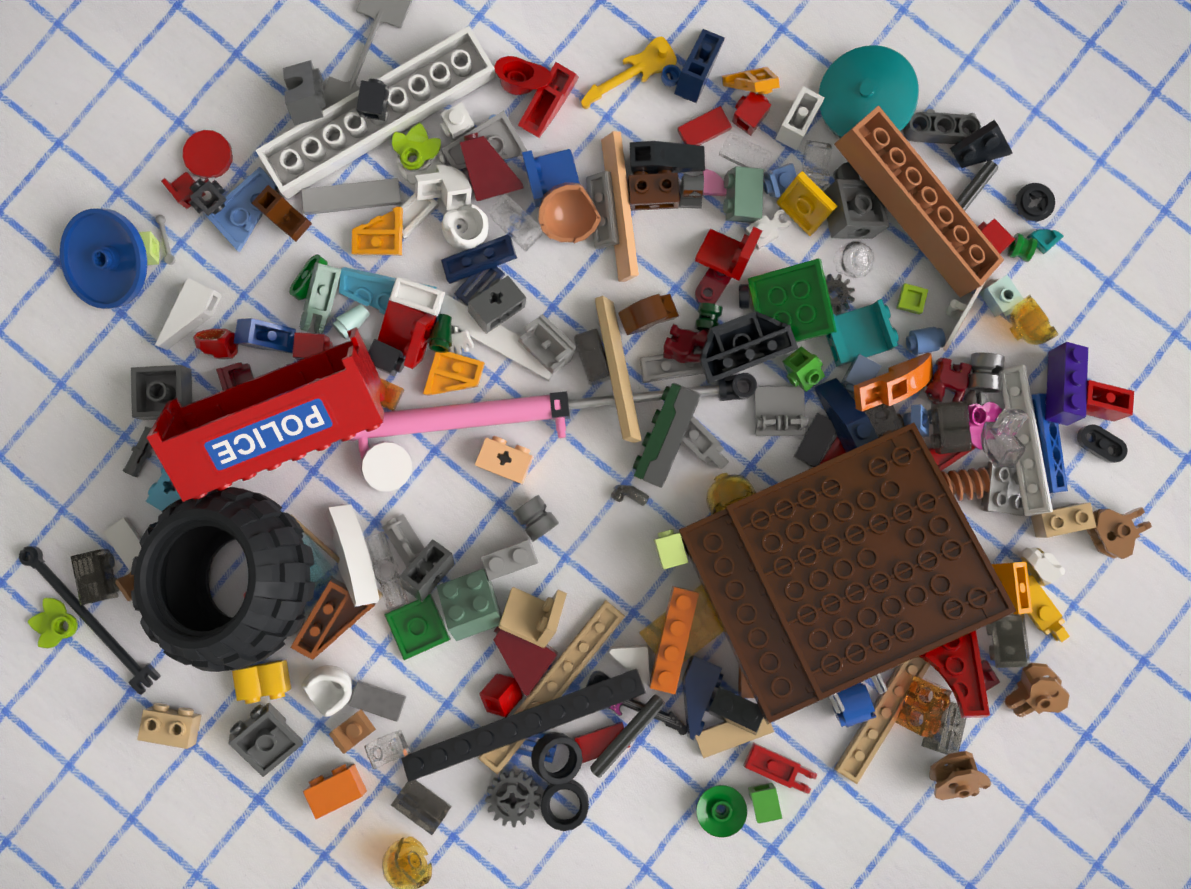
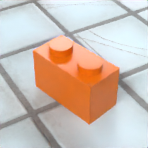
(335, 790)

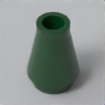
(440, 336)

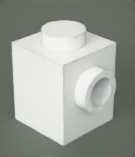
(456, 121)

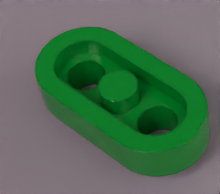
(301, 284)

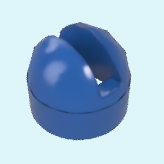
(674, 73)

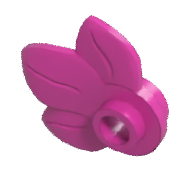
(983, 413)

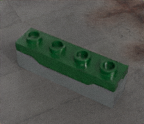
(667, 435)

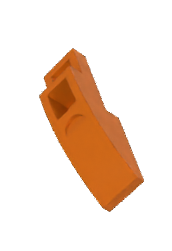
(896, 385)

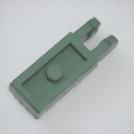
(320, 296)

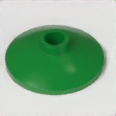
(724, 823)

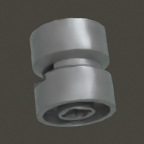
(986, 372)
(535, 518)

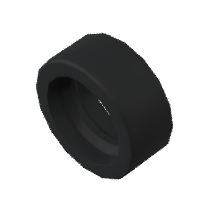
(572, 766)
(567, 824)

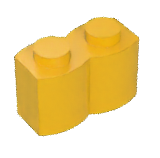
(262, 680)

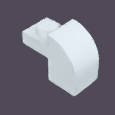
(445, 183)

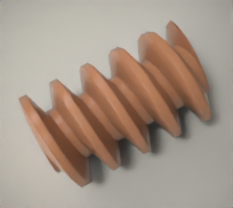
(968, 482)

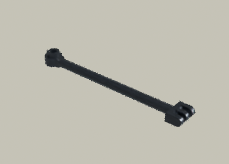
(140, 675)

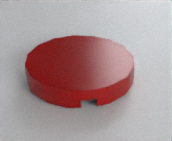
(207, 154)

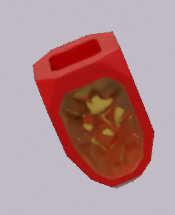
(216, 343)

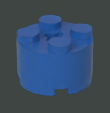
(856, 704)

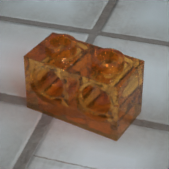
(918, 704)

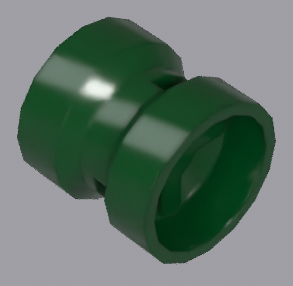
(708, 316)

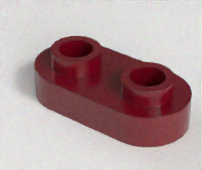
(714, 283)

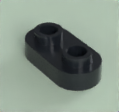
(1101, 442)

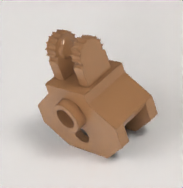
(1117, 532)
(1038, 692)
(958, 778)

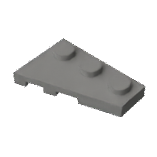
(499, 134)

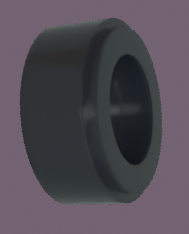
(744, 296)

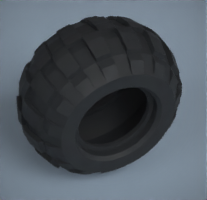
(175, 571)

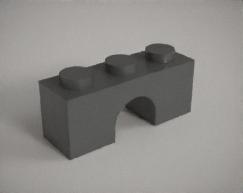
(304, 92)

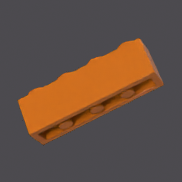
(673, 640)

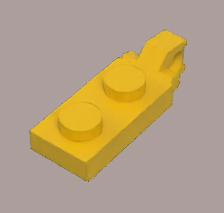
(1044, 612)

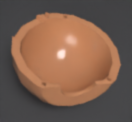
(568, 213)

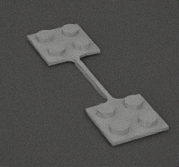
(381, 11)

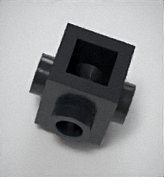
(214, 204)

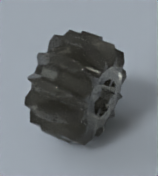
(841, 301)

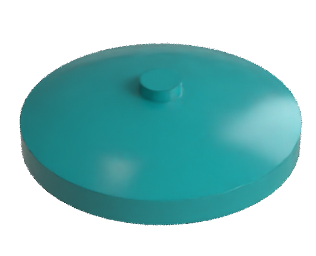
(865, 80)

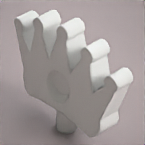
(460, 340)

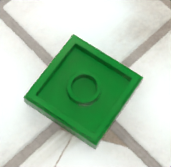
(417, 627)

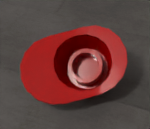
(521, 76)

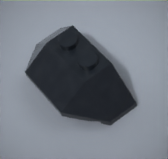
(744, 344)

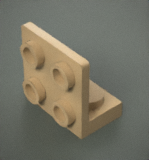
(532, 617)

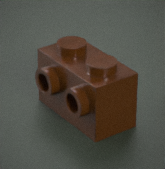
(653, 190)

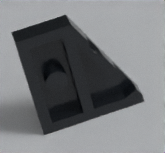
(981, 146)

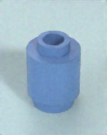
(925, 340)

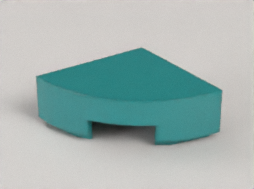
(1046, 239)

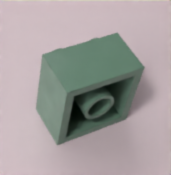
(469, 604)

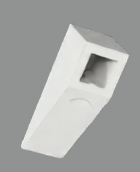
(192, 308)

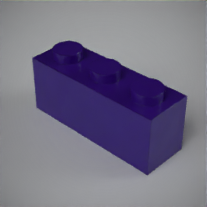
(1067, 384)

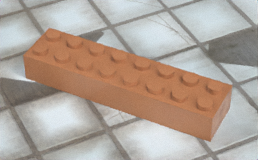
(919, 202)

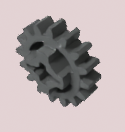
(523, 797)

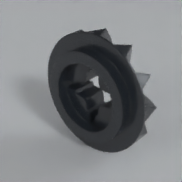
(1035, 191)

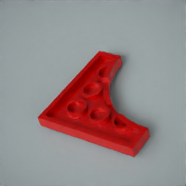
(962, 670)

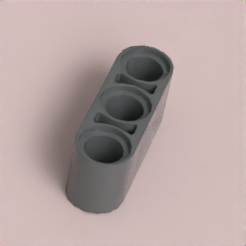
(931, 134)

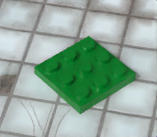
(797, 298)

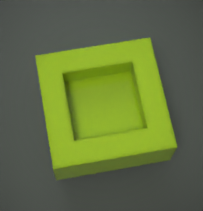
(912, 299)

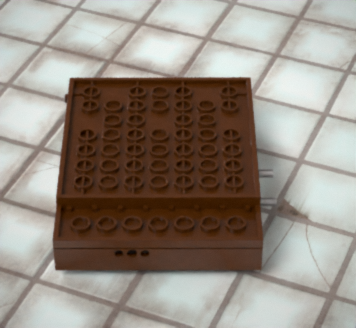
(844, 573)

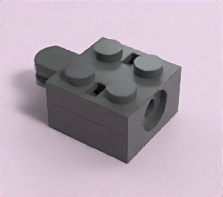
(858, 209)

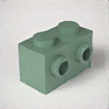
(743, 194)

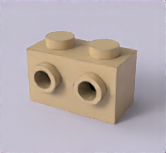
(169, 726)

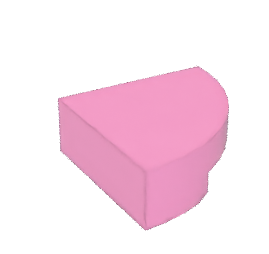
(713, 184)

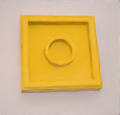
(806, 203)

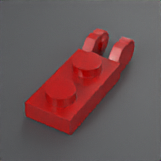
(777, 767)

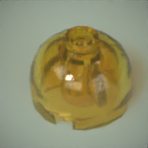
(1031, 323)
(727, 490)
(405, 865)

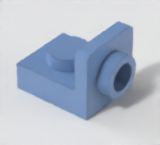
(778, 179)
(919, 416)

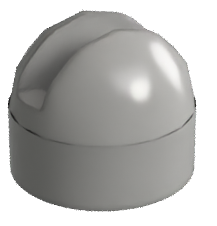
(970, 397)

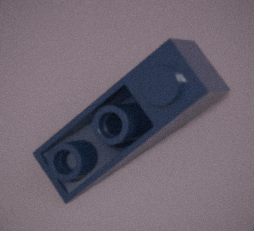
(698, 685)

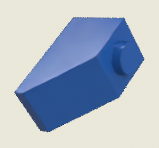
(264, 335)

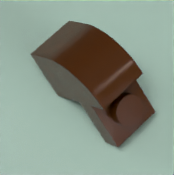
(281, 213)
(648, 313)

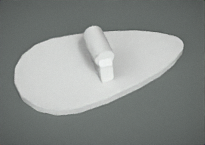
(952, 311)

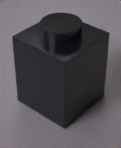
(373, 99)
(386, 358)

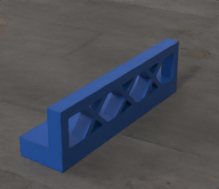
(1050, 446)

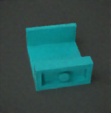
(862, 332)

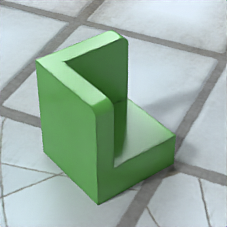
(765, 802)

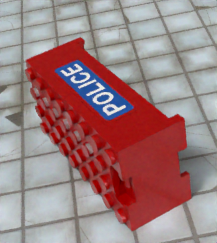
(269, 419)

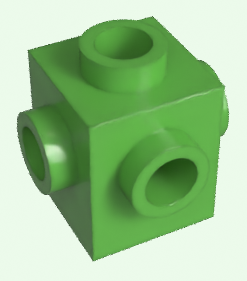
(803, 369)

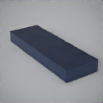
(479, 258)

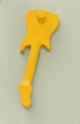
(648, 62)

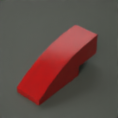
(548, 100)

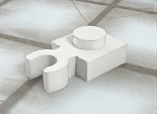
(769, 228)

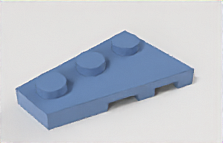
(239, 215)

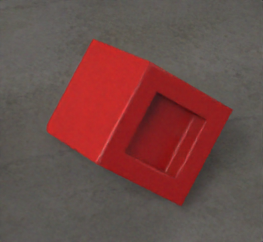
(180, 189)
(501, 695)

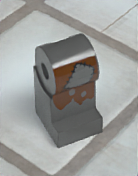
(691, 191)

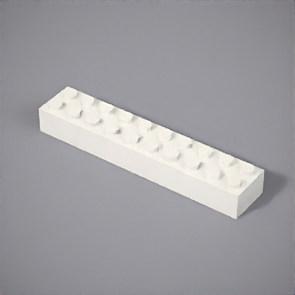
(341, 136)

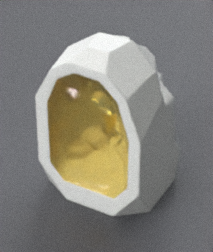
(1042, 565)

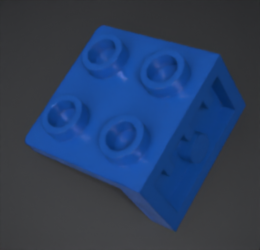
(549, 171)

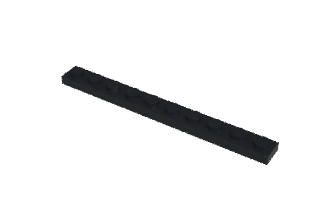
(523, 725)

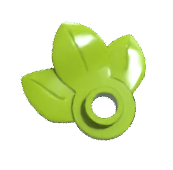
(415, 144)
(51, 622)

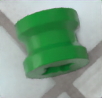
(1022, 247)

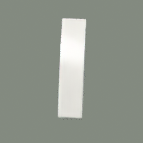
(353, 554)

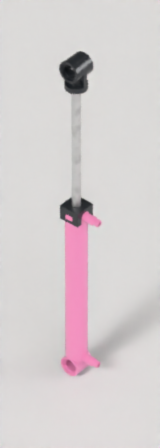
(525, 409)

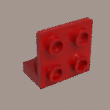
(726, 253)
(407, 331)

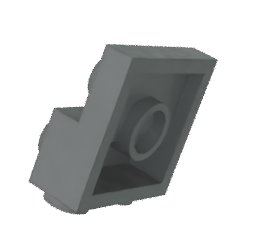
(264, 739)

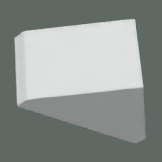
(633, 658)

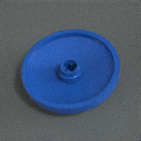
(103, 258)

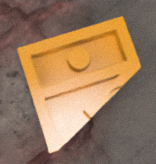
(755, 80)
(380, 235)
(452, 373)

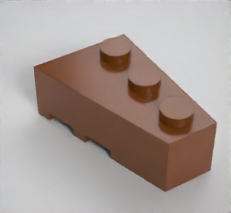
(328, 620)

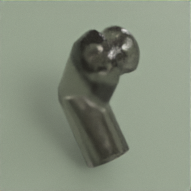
(631, 492)

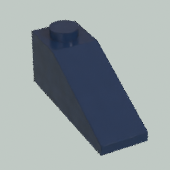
(699, 65)
(849, 423)

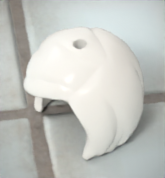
(470, 220)
(328, 689)

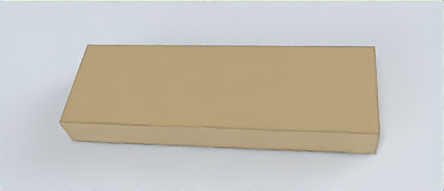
(726, 736)

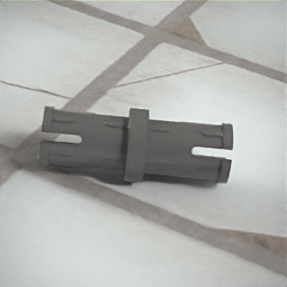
(139, 454)

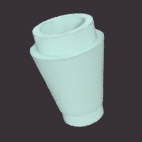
(350, 320)

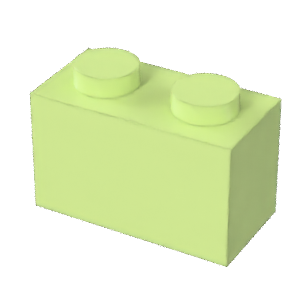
(670, 549)

